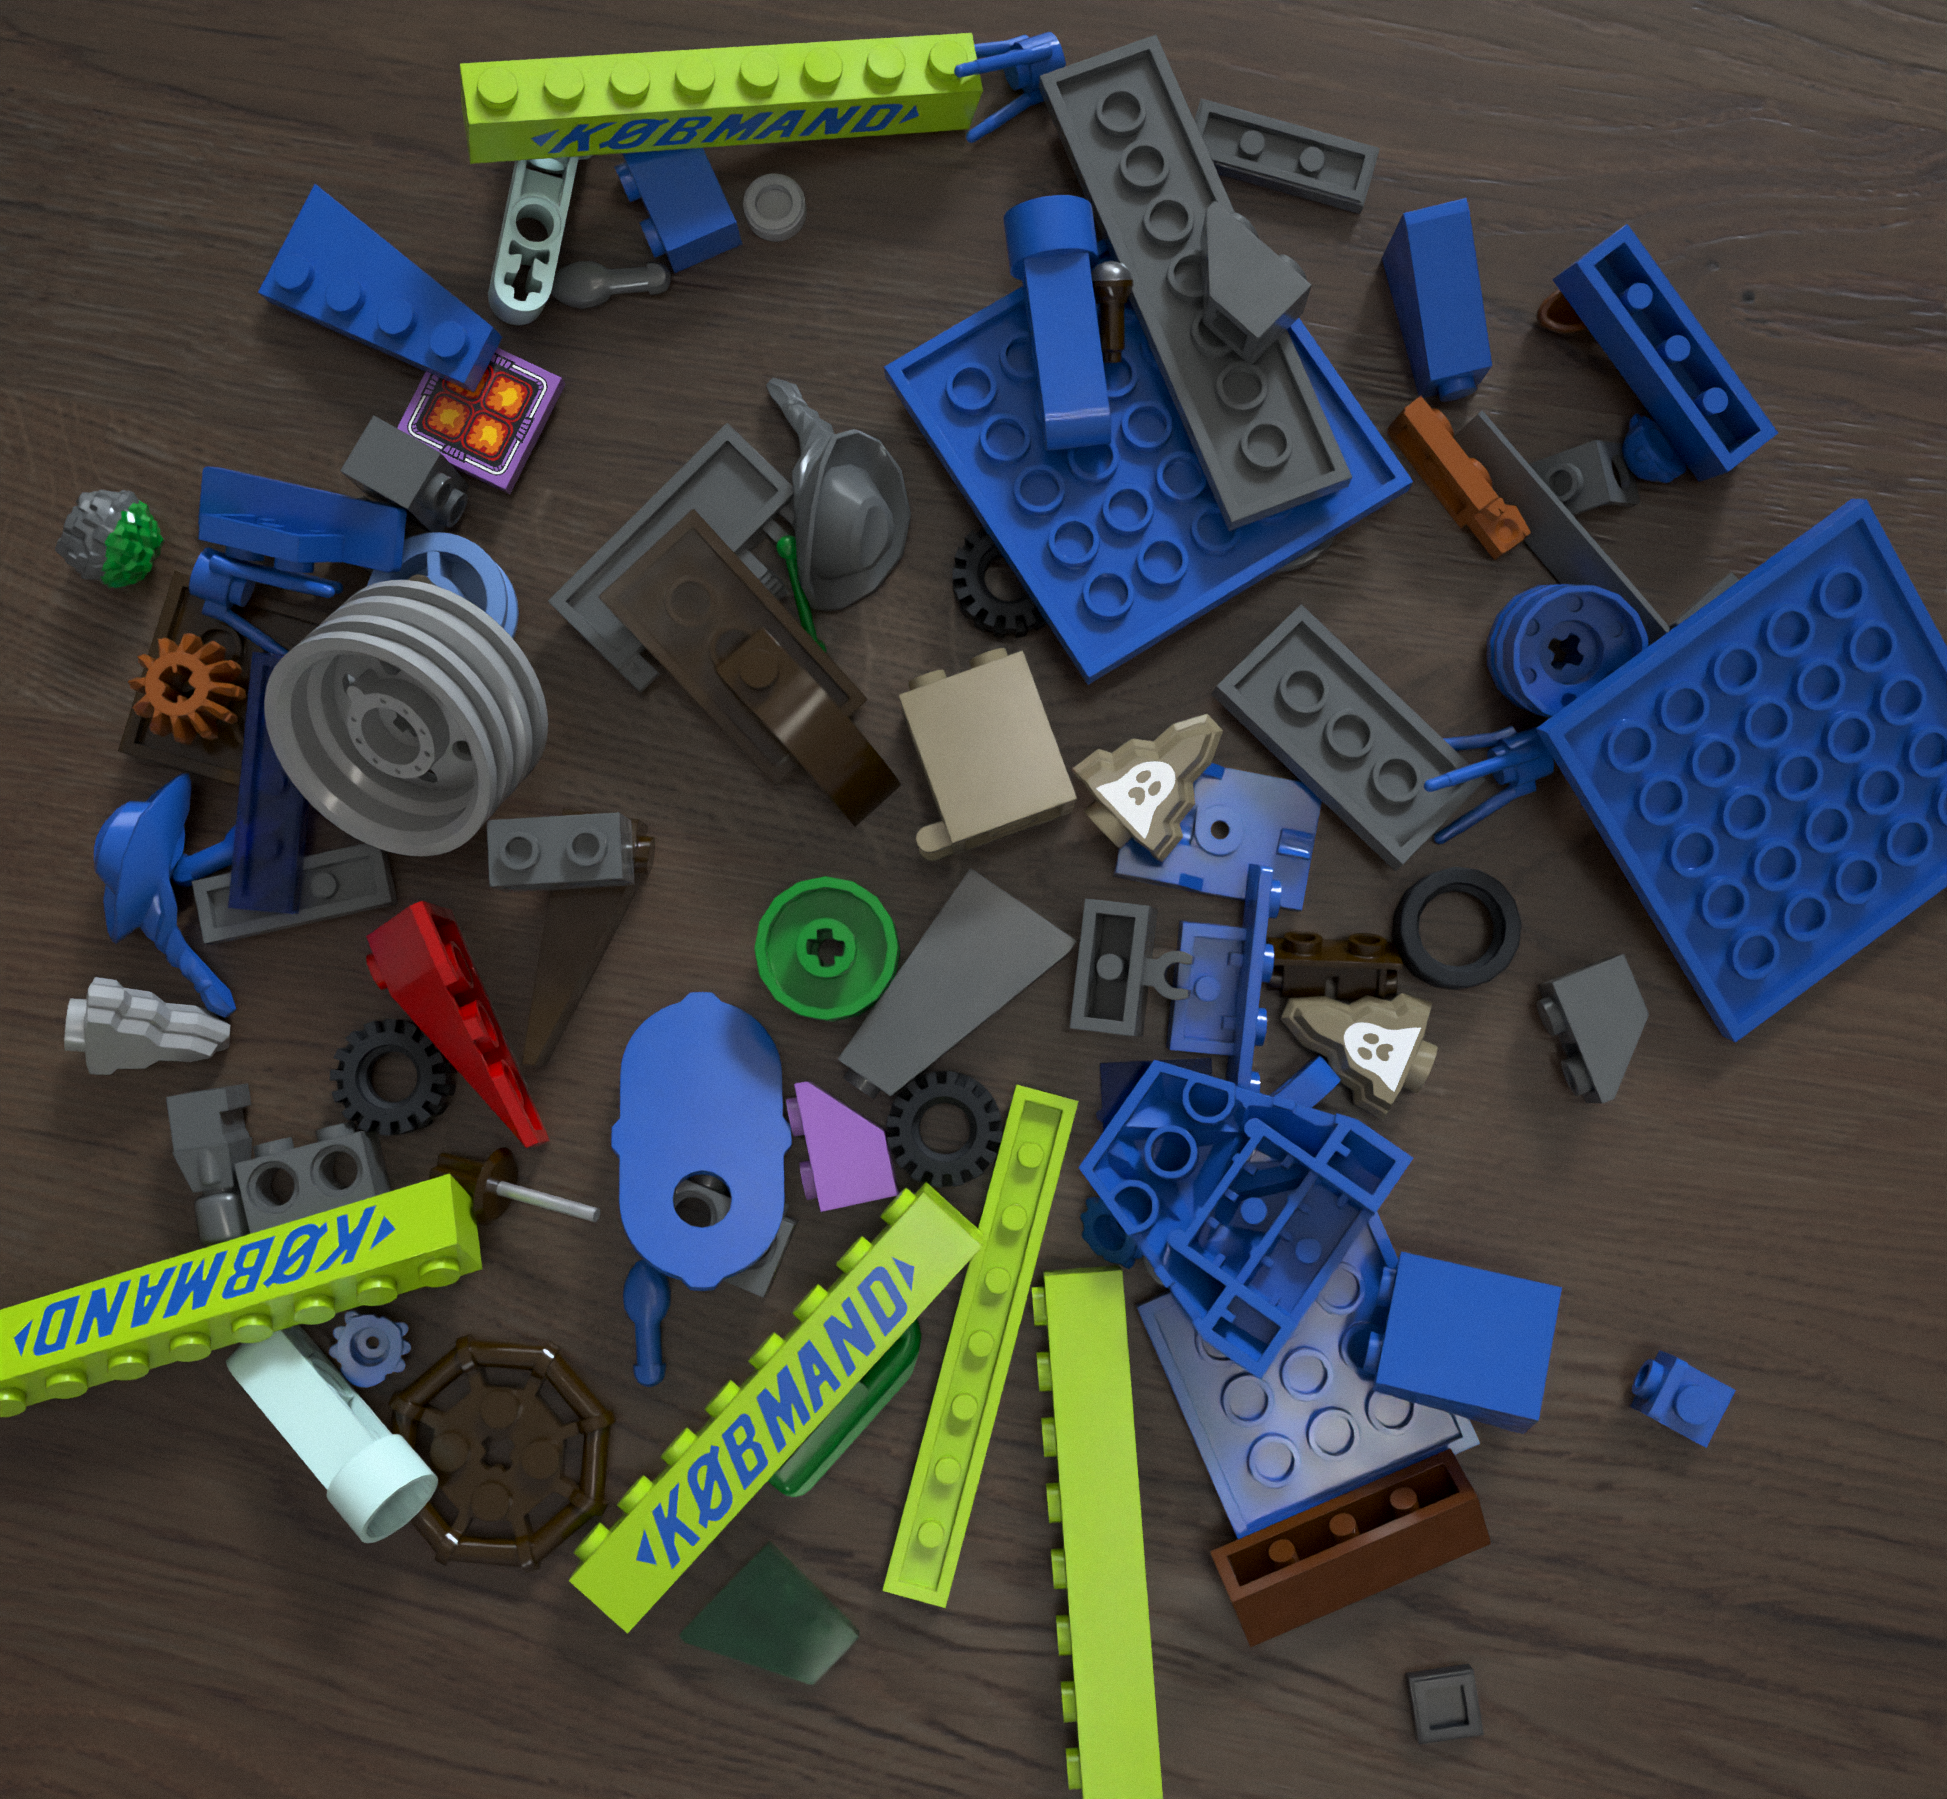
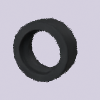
(1502, 912)

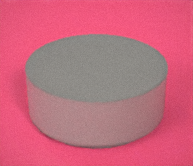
(775, 207)

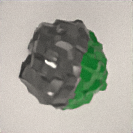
(110, 538)

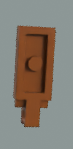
(1456, 479)

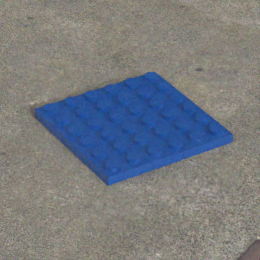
(1126, 532)
(1775, 768)

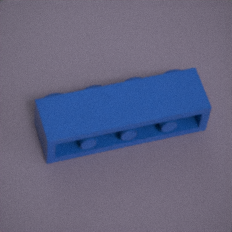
(1665, 355)

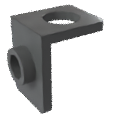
(1585, 477)

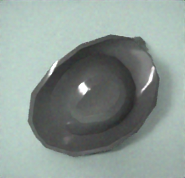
(846, 507)

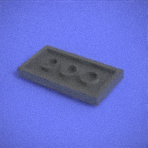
(1345, 736)

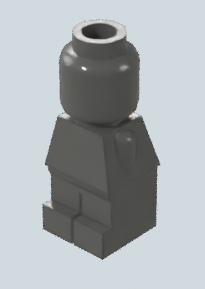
(207, 1143)

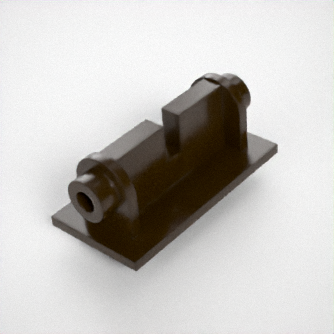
(1359, 964)

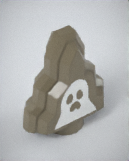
(1148, 785)
(1368, 1044)

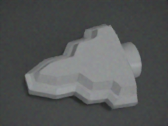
(137, 1029)

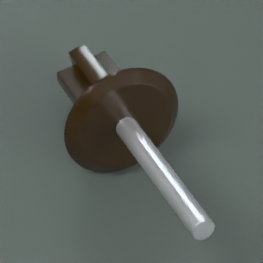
(495, 1185)

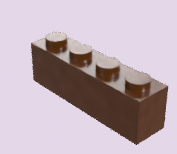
(1351, 1547)

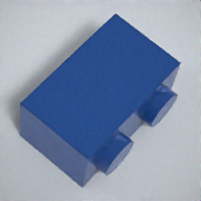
(683, 203)

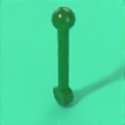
(787, 550)

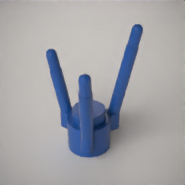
(1022, 63)
(232, 581)
(1514, 760)

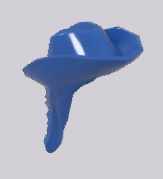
(135, 861)

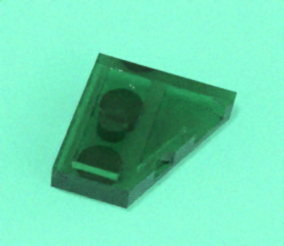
(773, 1620)

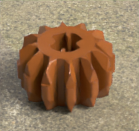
(169, 705)

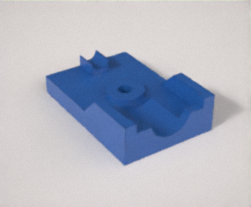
(1267, 823)

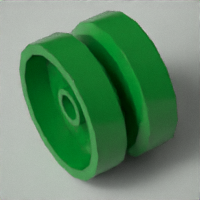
(791, 940)

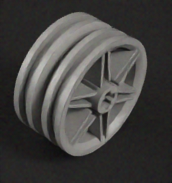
(401, 688)

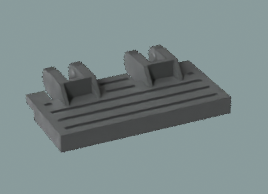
(736, 498)

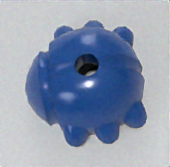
(1650, 452)
(1107, 1236)
(361, 1362)

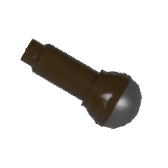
(1111, 288)

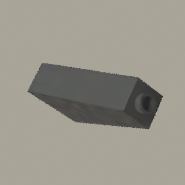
(956, 978)

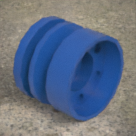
(1594, 630)

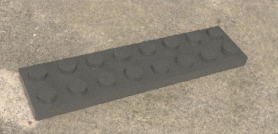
(1149, 194)

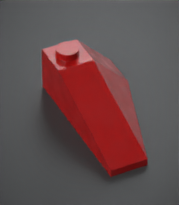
(439, 987)

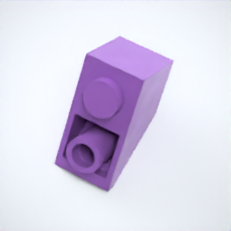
(845, 1150)

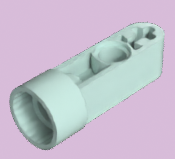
(544, 199)
(367, 1470)

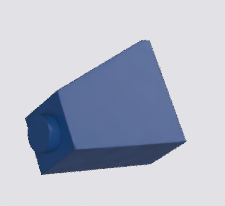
(1439, 299)

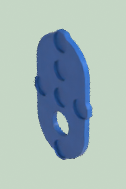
(696, 1102)

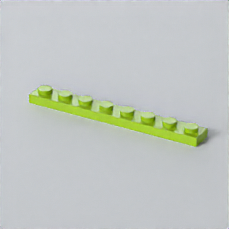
(980, 1347)

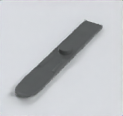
(1555, 532)

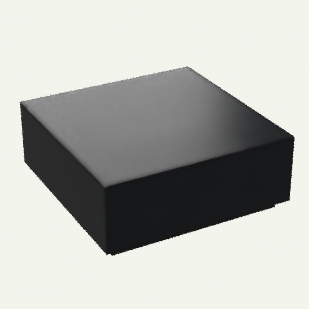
(1444, 1704)

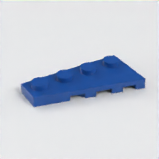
(367, 290)

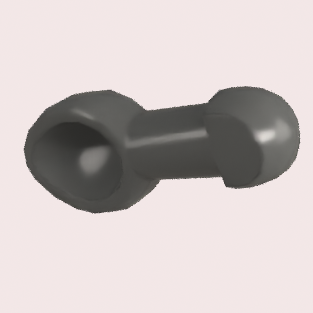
(591, 284)

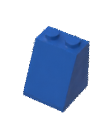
(1464, 1341)

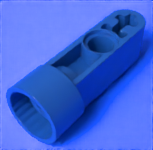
(1053, 253)

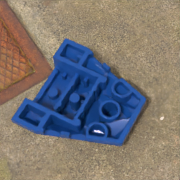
(1239, 1200)

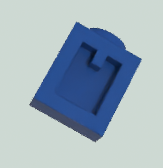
(1680, 1397)

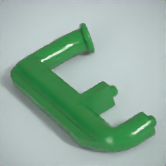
(849, 1417)

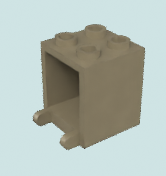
(985, 754)

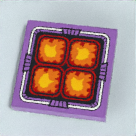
(486, 430)

